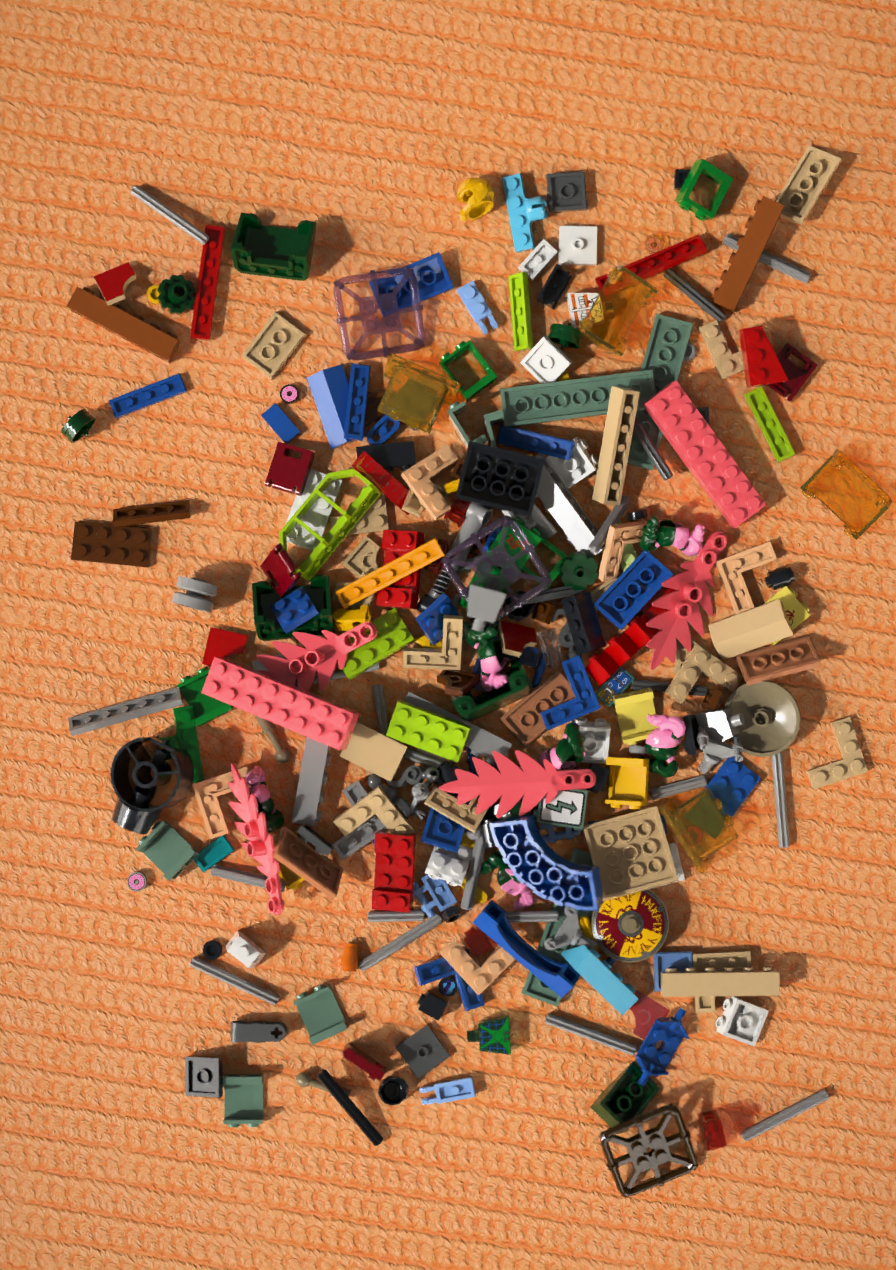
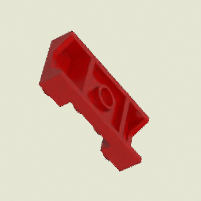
(406, 590)
(394, 872)

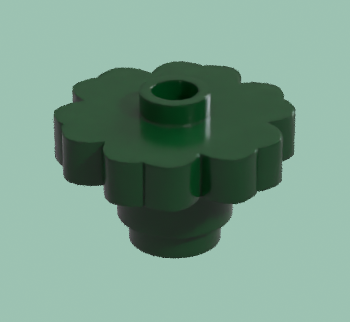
(170, 300)
(578, 570)

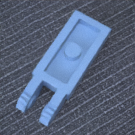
(476, 305)
(449, 1090)

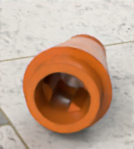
(349, 958)

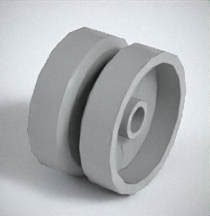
(195, 593)

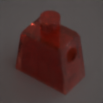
(711, 1130)

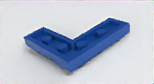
(584, 701)
(440, 969)

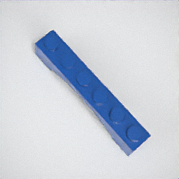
(555, 975)

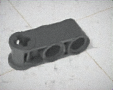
(256, 1031)

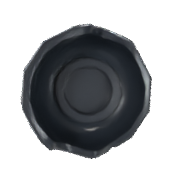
(519, 614)
(392, 1090)

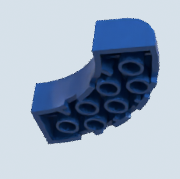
(542, 868)

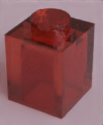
(477, 941)

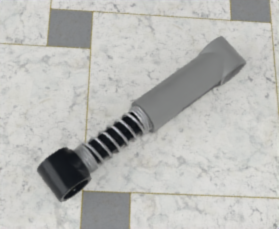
(476, 518)

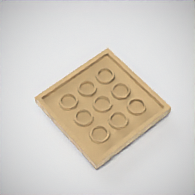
(631, 853)

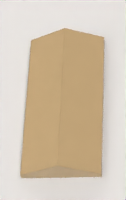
(807, 184)
(750, 629)

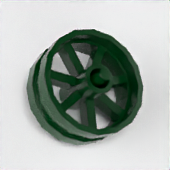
(566, 336)
(78, 425)

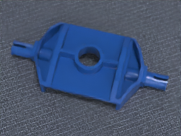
(653, 1059)

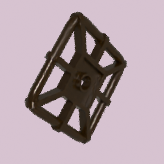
(645, 1160)

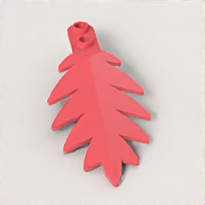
(683, 604)
(319, 656)
(513, 783)
(259, 846)

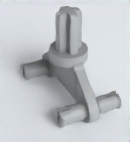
(716, 751)
(420, 792)
(569, 933)

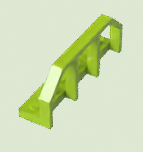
(343, 524)

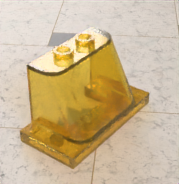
(415, 393)
(700, 826)

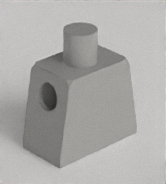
(484, 606)
(720, 723)

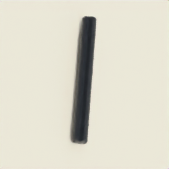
(350, 1108)

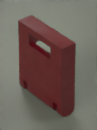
(794, 373)
(288, 472)
(279, 570)
(364, 1062)

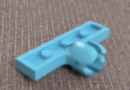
(522, 212)

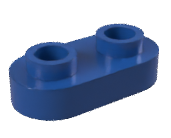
(383, 430)

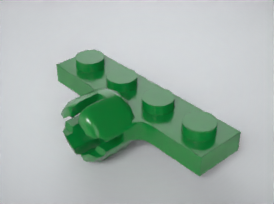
(186, 738)

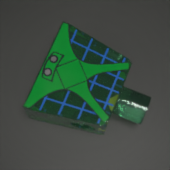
(492, 1035)

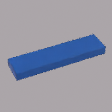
(148, 396)
(357, 402)
(536, 442)

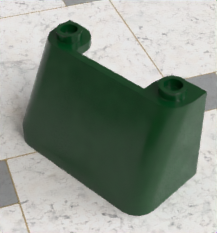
(272, 249)
(268, 626)
(488, 702)

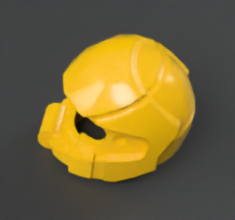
(477, 195)

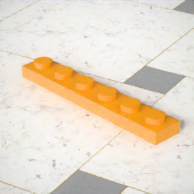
(390, 573)

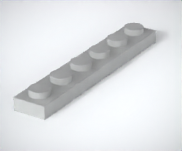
(125, 711)

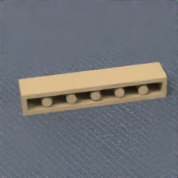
(615, 445)
(720, 983)

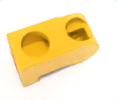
(349, 619)

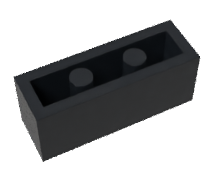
(391, 455)
(583, 623)

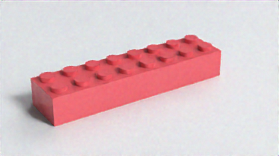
(703, 454)
(280, 703)

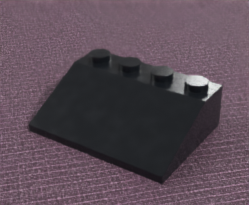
(499, 479)

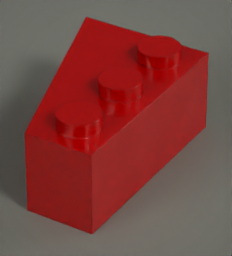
(759, 359)

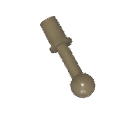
(282, 754)
(304, 1079)

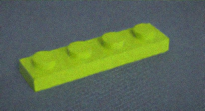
(520, 311)
(769, 424)

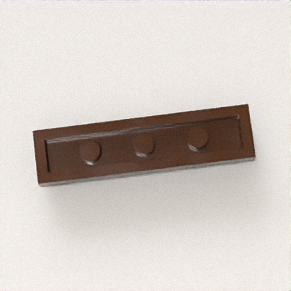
(151, 513)

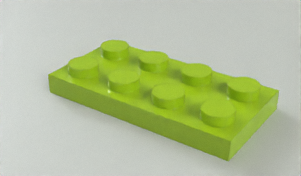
(390, 638)
(428, 731)

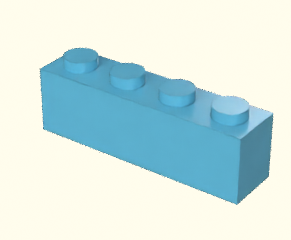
(601, 978)

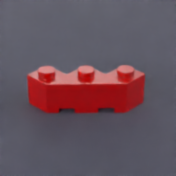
(620, 649)

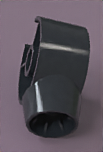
(133, 806)

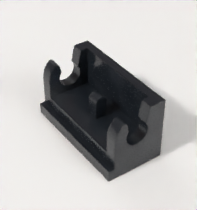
(554, 287)

